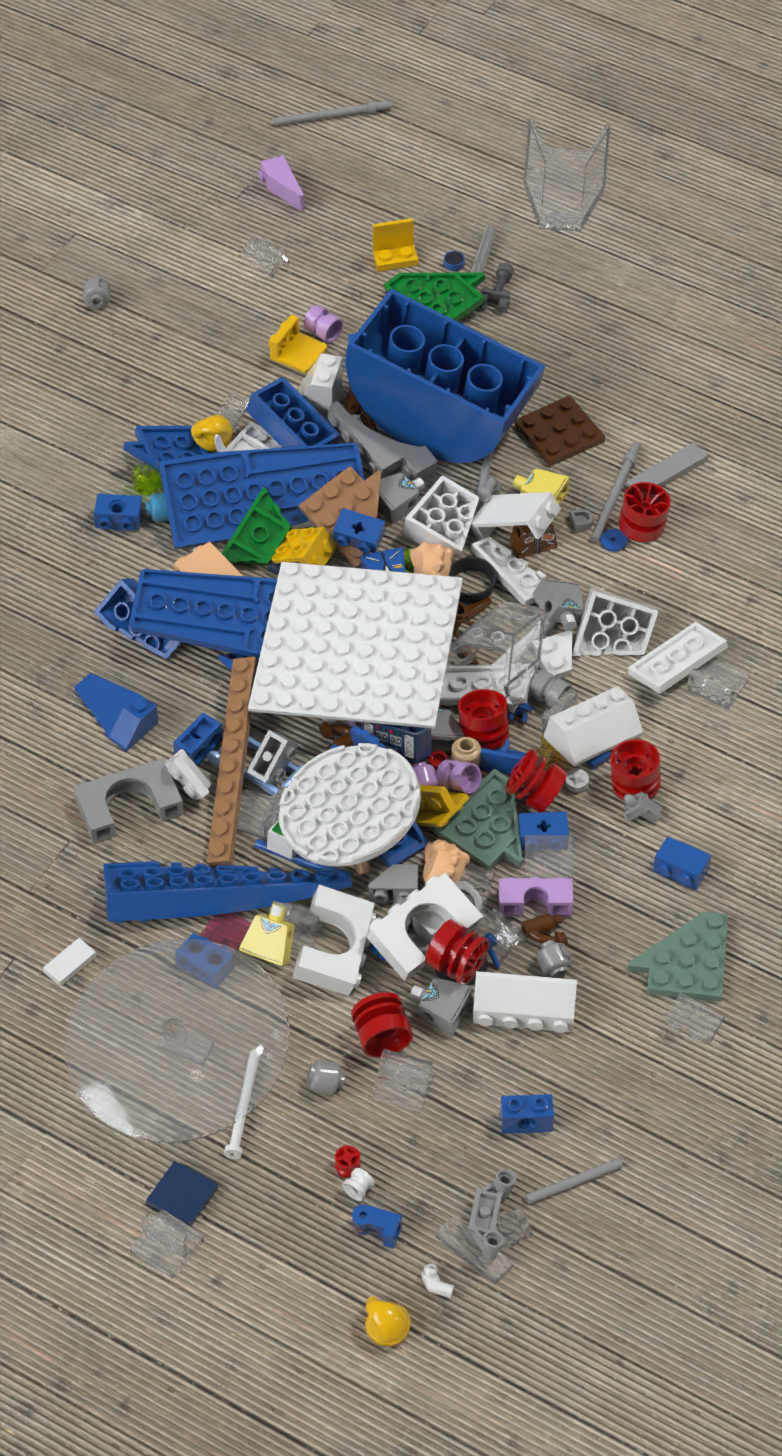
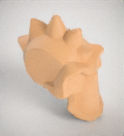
(431, 559)
(442, 858)

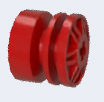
(484, 717)
(635, 768)
(532, 779)
(457, 951)
(381, 1024)

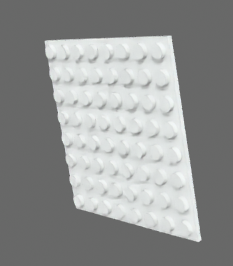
(356, 645)

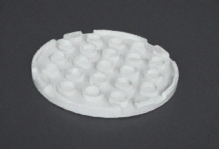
(349, 805)

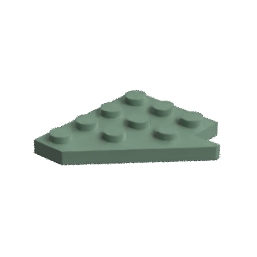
(486, 824)
(688, 960)

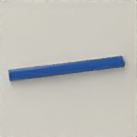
(262, 845)

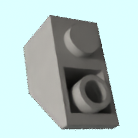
(394, 882)

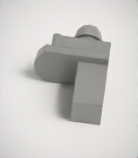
(641, 805)

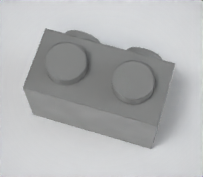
(273, 758)

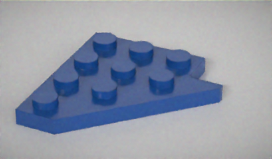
(163, 444)

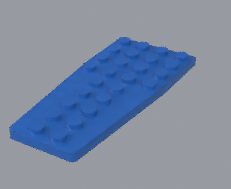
(215, 490)
(204, 609)

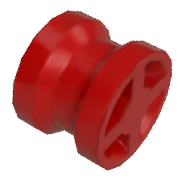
(349, 1155)

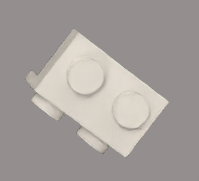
(188, 775)

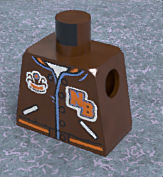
(526, 544)

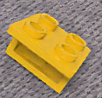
(438, 806)

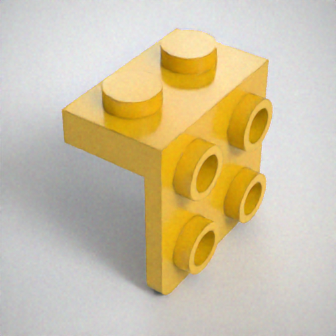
(294, 348)
(306, 547)

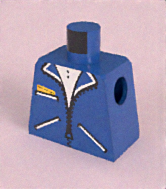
(384, 560)

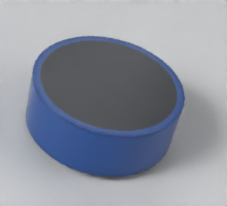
(454, 260)

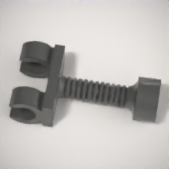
(504, 273)

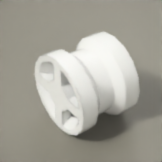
(358, 1184)

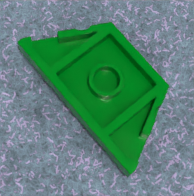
(258, 533)

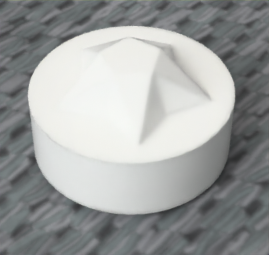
(577, 780)

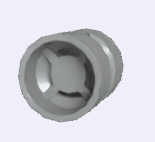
(547, 688)

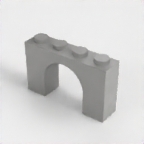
(148, 779)

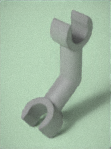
(491, 484)

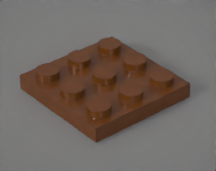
(559, 430)

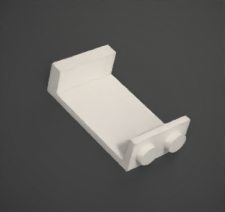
(528, 509)

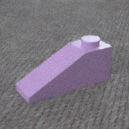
(281, 181)

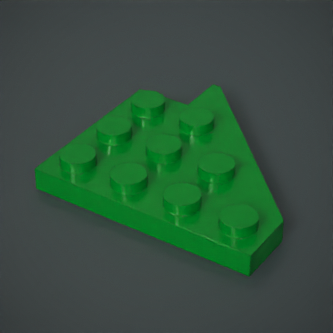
(444, 292)

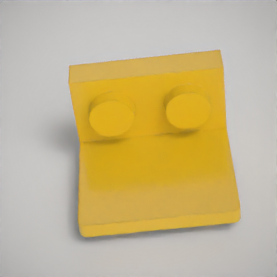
(394, 245)

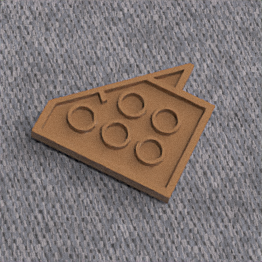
(346, 492)

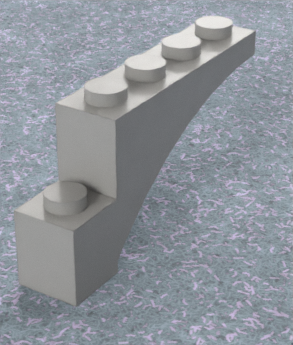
(382, 452)

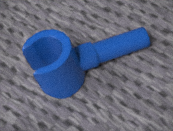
(491, 952)

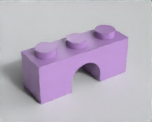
(553, 892)

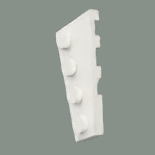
(510, 571)

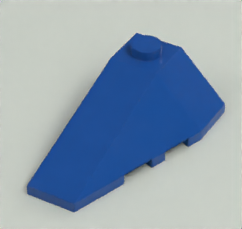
(116, 613)
(120, 711)

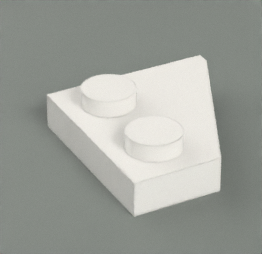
(557, 654)

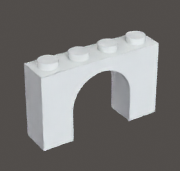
(438, 897)
(353, 918)

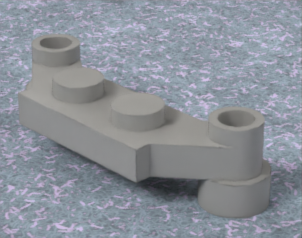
(485, 1214)

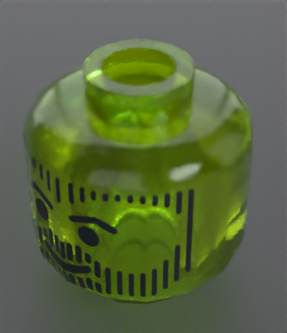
(145, 479)

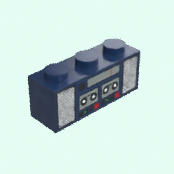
(408, 741)

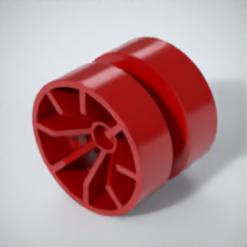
(644, 512)

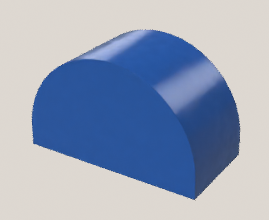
(437, 380)

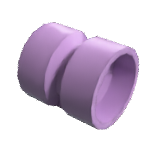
(323, 323)
(458, 776)

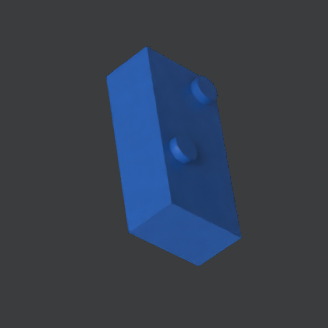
(290, 416)

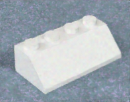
(594, 726)
(524, 1002)

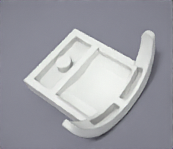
(249, 438)

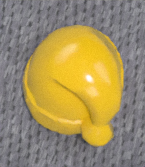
(205, 430)
(386, 1322)

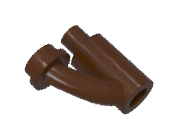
(327, 731)
(536, 926)

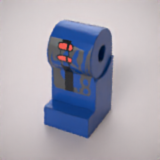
(378, 1223)

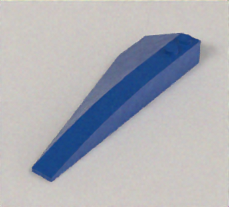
(161, 892)

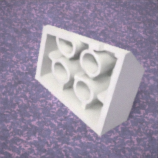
(442, 516)
(613, 626)

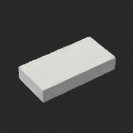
(69, 962)

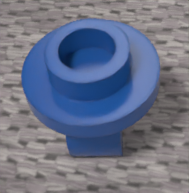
(521, 708)

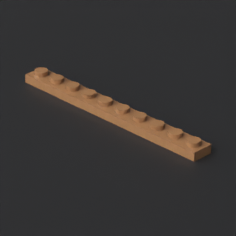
(232, 763)

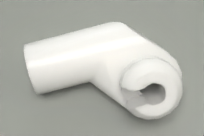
(433, 1282)

